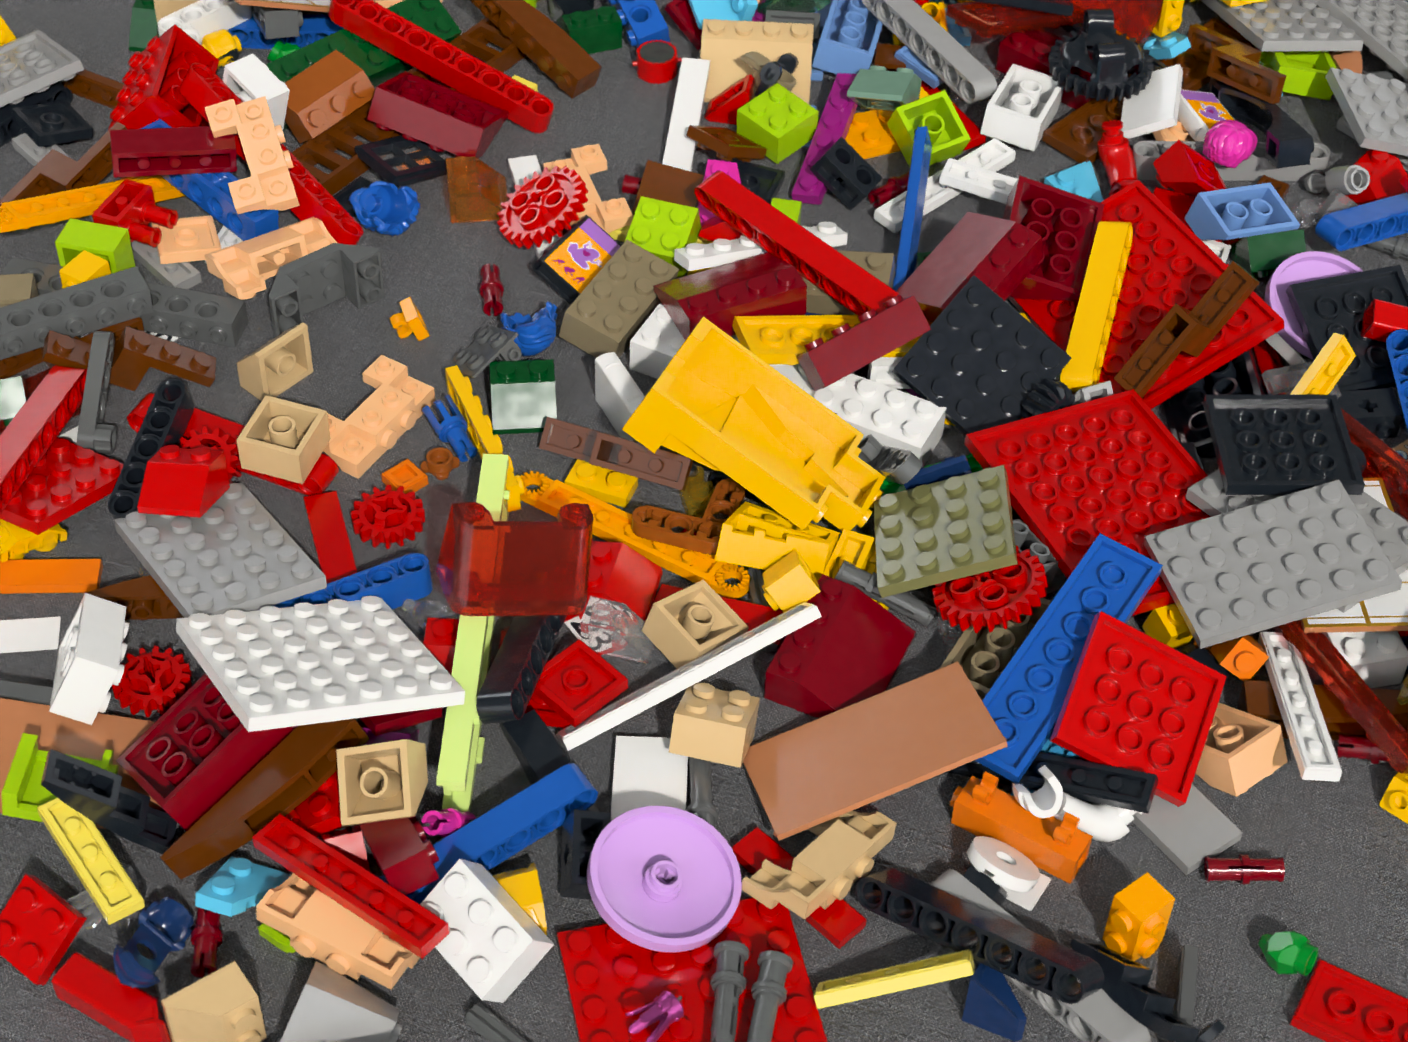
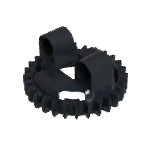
(1110, 60)

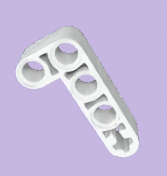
(206, 17)

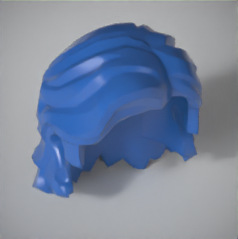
(385, 207)
(535, 332)

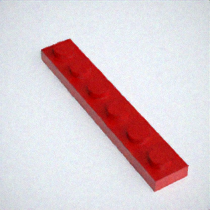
(351, 886)

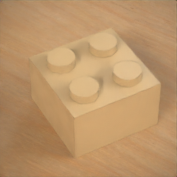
(283, 439)
(714, 724)

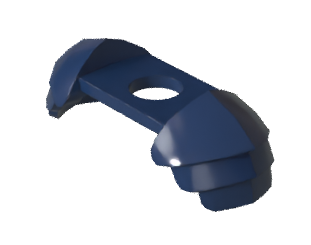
(163, 930)

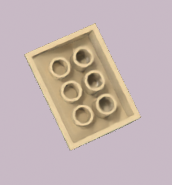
(727, 40)

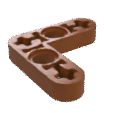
(705, 527)

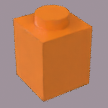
(1240, 656)

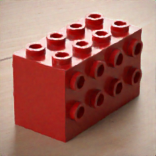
(154, 82)

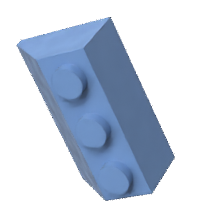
(1239, 213)

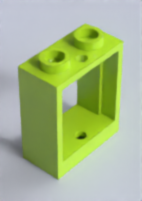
(1303, 71)

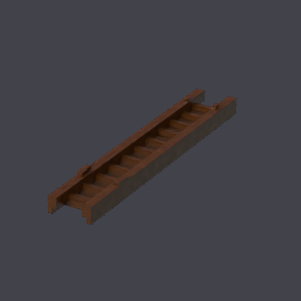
(342, 134)

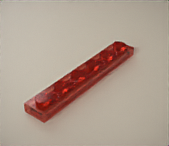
(1353, 692)

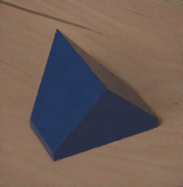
(993, 1005)

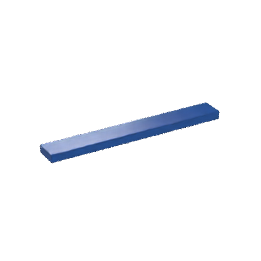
(913, 207)

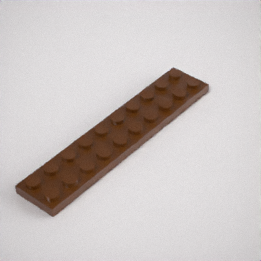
(1080, 130)

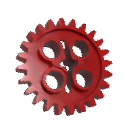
(542, 207)
(993, 595)

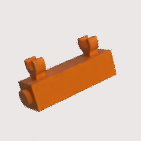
(1047, 842)

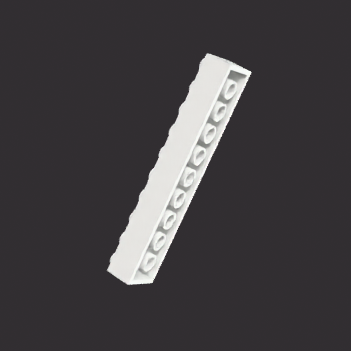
(868, 406)

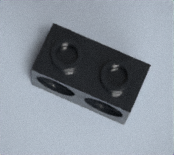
(846, 173)

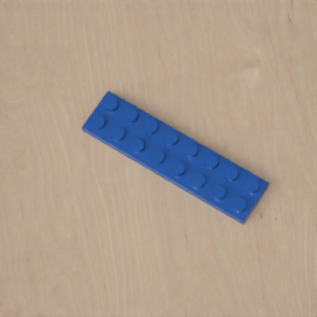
(1037, 678)

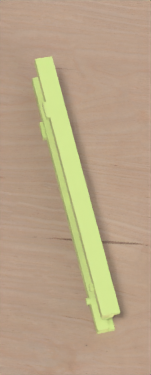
(462, 727)

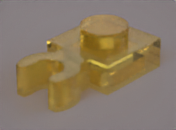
(697, 494)

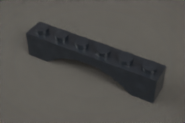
(1286, 140)

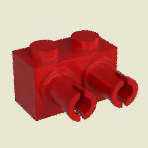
(134, 208)

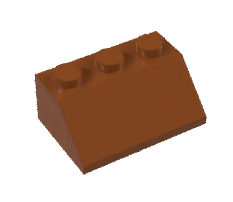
(325, 95)

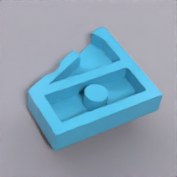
(1167, 46)
(1077, 180)
(238, 886)

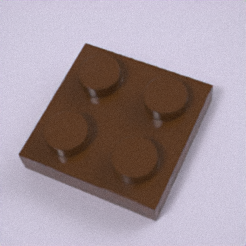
(726, 143)

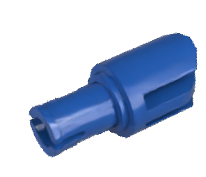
(452, 428)

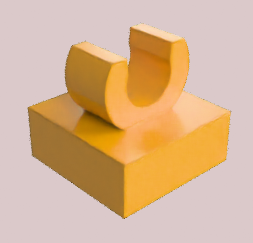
(410, 320)

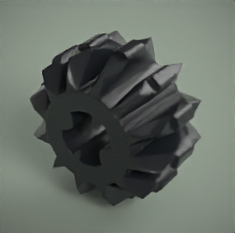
(1047, 397)

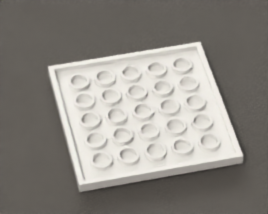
(317, 663)

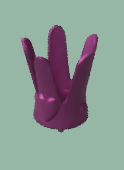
(663, 1008)

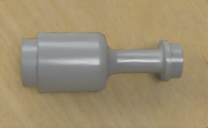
(1345, 179)

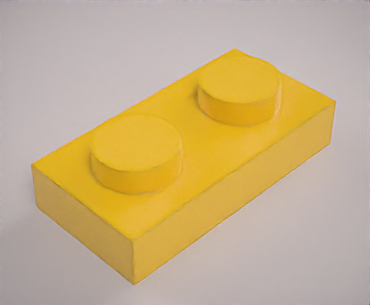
(602, 483)

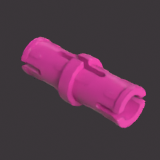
(445, 821)

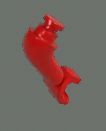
(1116, 156)

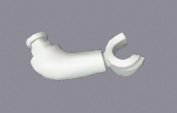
(1098, 820)

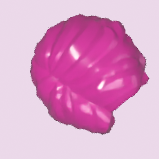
(1229, 143)

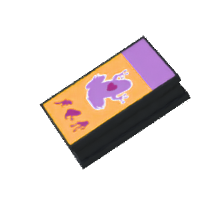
(576, 258)

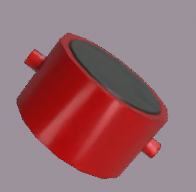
(657, 61)

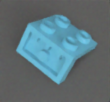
(723, 10)

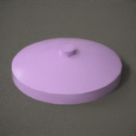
(1300, 269)
(664, 879)

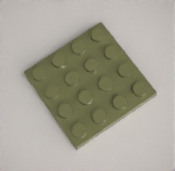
(944, 531)

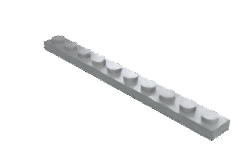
(177, 275)

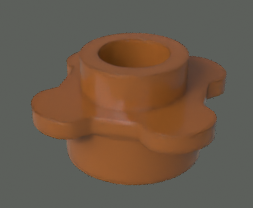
(439, 463)

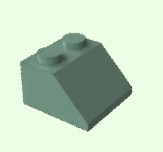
(884, 89)

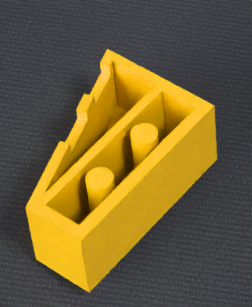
(763, 537)

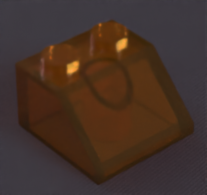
(474, 190)

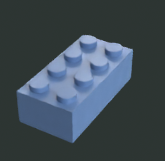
(847, 38)

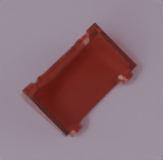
(515, 564)

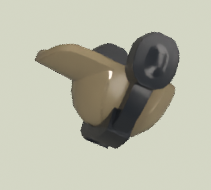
(770, 72)

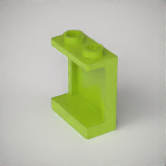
(23, 786)

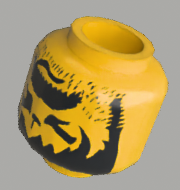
(222, 46)

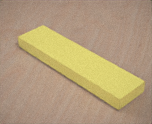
(92, 861)
(894, 979)

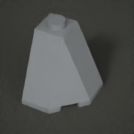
(340, 1011)

